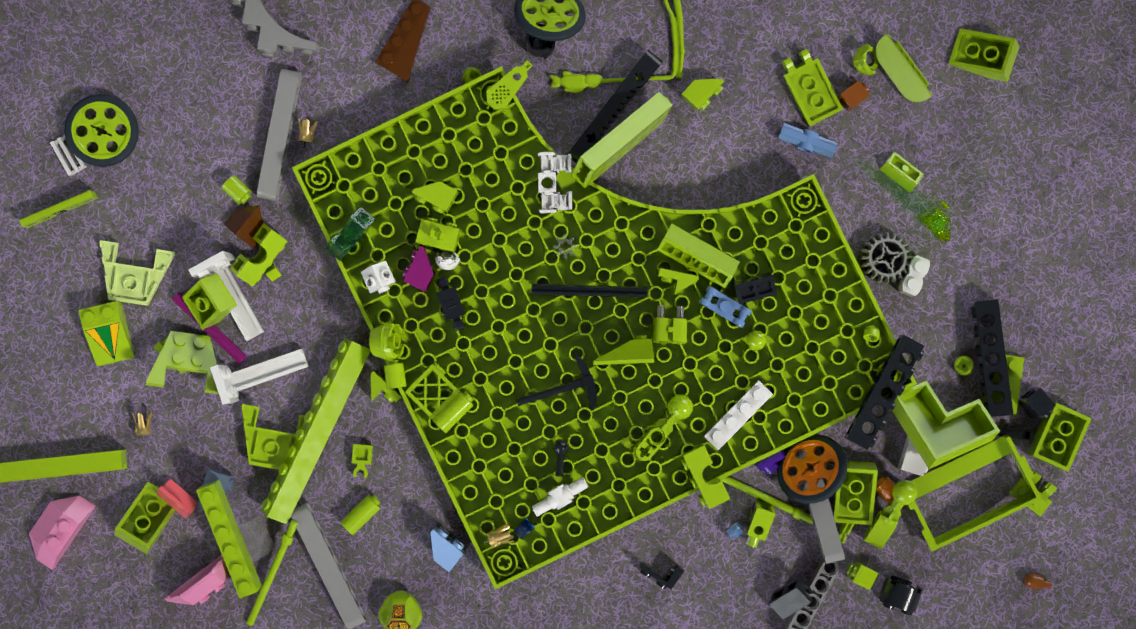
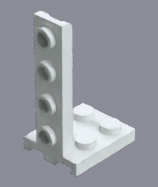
(242, 312)
(230, 383)

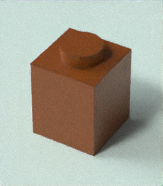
(854, 95)

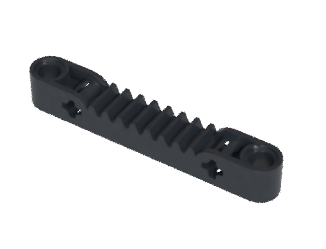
(646, 67)

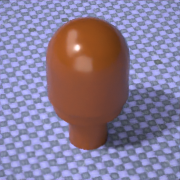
(1036, 581)

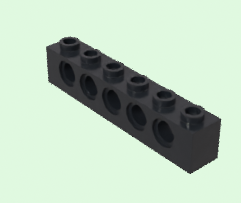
(992, 309)
(855, 432)

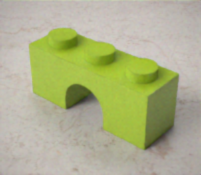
(252, 268)
(711, 493)

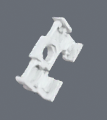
(548, 166)

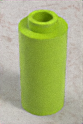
(361, 514)

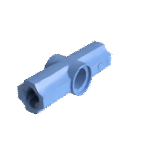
(807, 140)

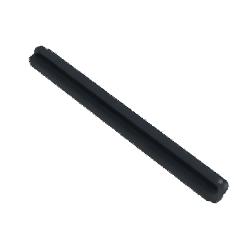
(589, 290)

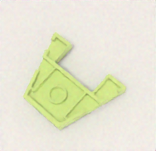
(131, 282)

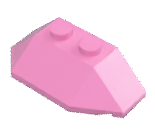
(58, 528)
(202, 584)

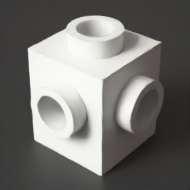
(378, 277)

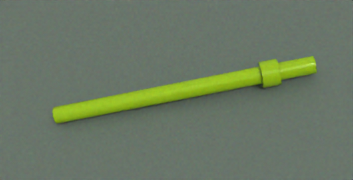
(797, 512)
(286, 540)

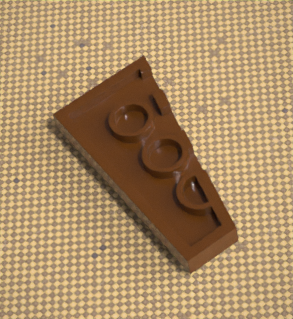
(401, 48)

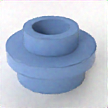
(735, 530)

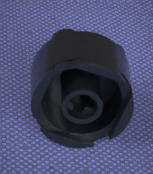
(900, 594)

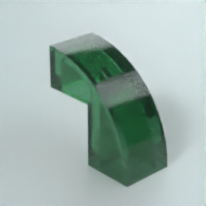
(351, 234)

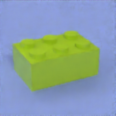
(1059, 437)

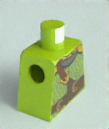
(763, 516)

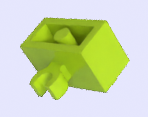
(438, 235)

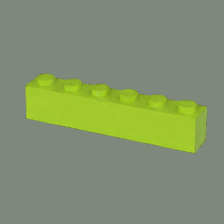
(229, 538)

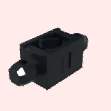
(450, 303)

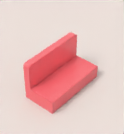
(177, 498)

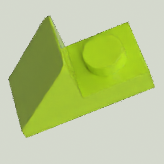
(682, 279)
(378, 385)

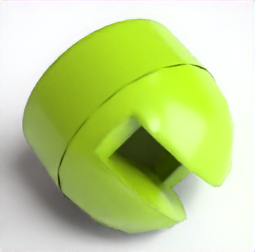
(871, 334)

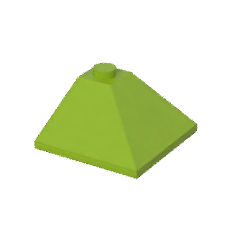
(631, 352)

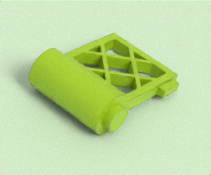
(451, 409)

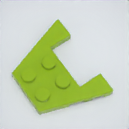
(185, 353)
(266, 446)

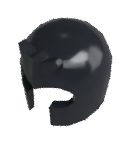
(539, 47)

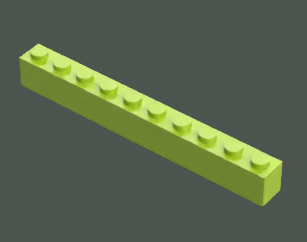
(315, 430)

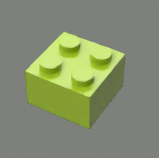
(209, 301)

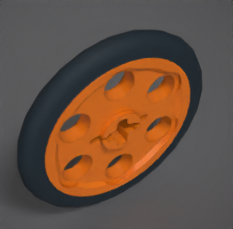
(834, 477)

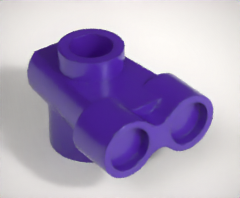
(769, 464)

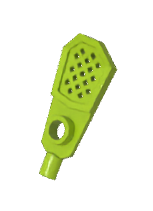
(510, 84)

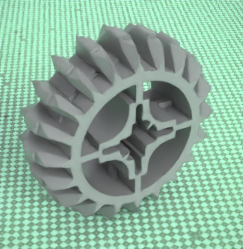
(884, 249)

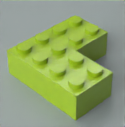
(941, 434)

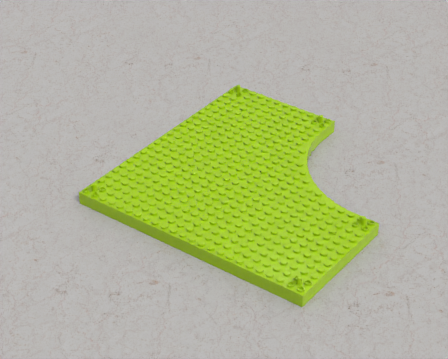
(522, 343)

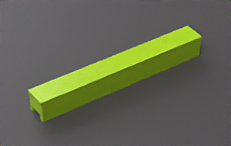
(63, 465)

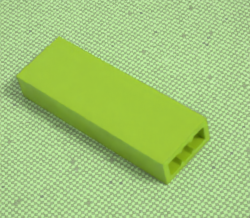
(621, 139)

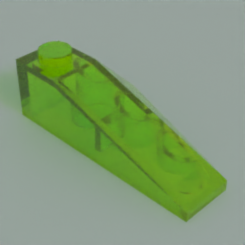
(938, 219)

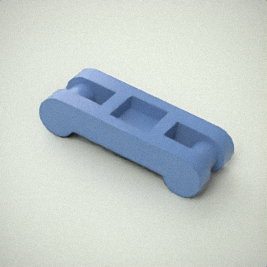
(725, 306)

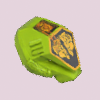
(400, 611)

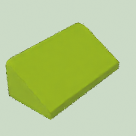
(901, 172)

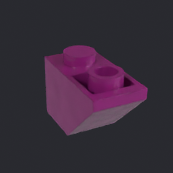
(421, 271)

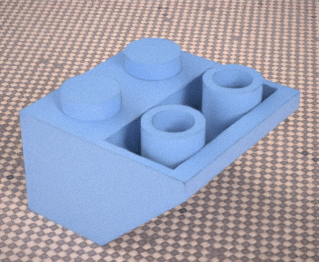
(445, 549)

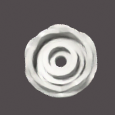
(446, 260)

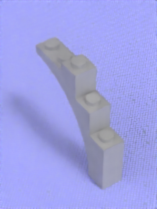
(272, 35)

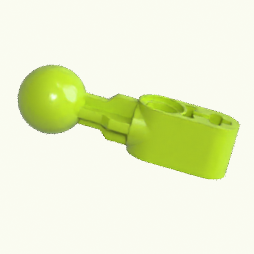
(679, 408)
(885, 521)

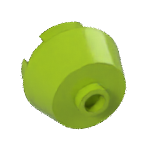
(386, 341)

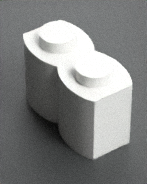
(913, 281)

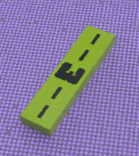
(58, 209)

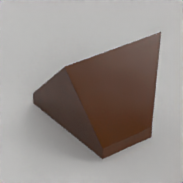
(245, 223)

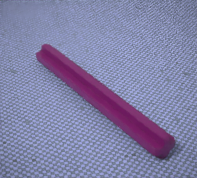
(217, 335)

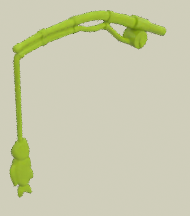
(578, 82)

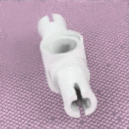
(560, 496)

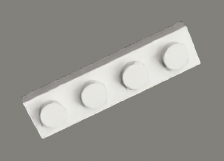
(738, 415)

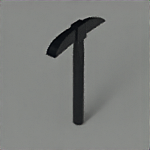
(586, 381)

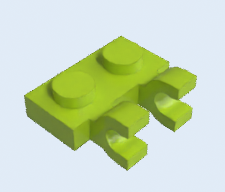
(1021, 488)

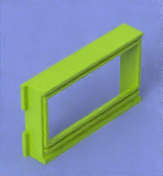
(962, 466)

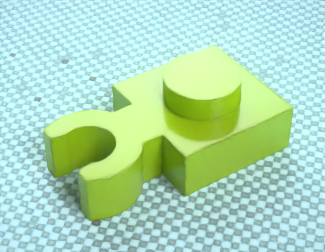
(362, 456)

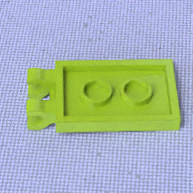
(811, 89)

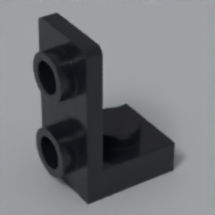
(673, 576)

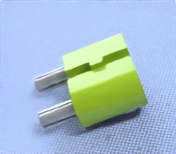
(670, 330)

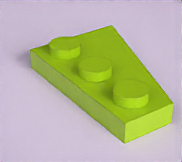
(1015, 369)

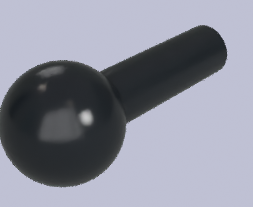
(560, 447)

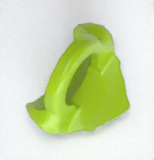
(859, 60)

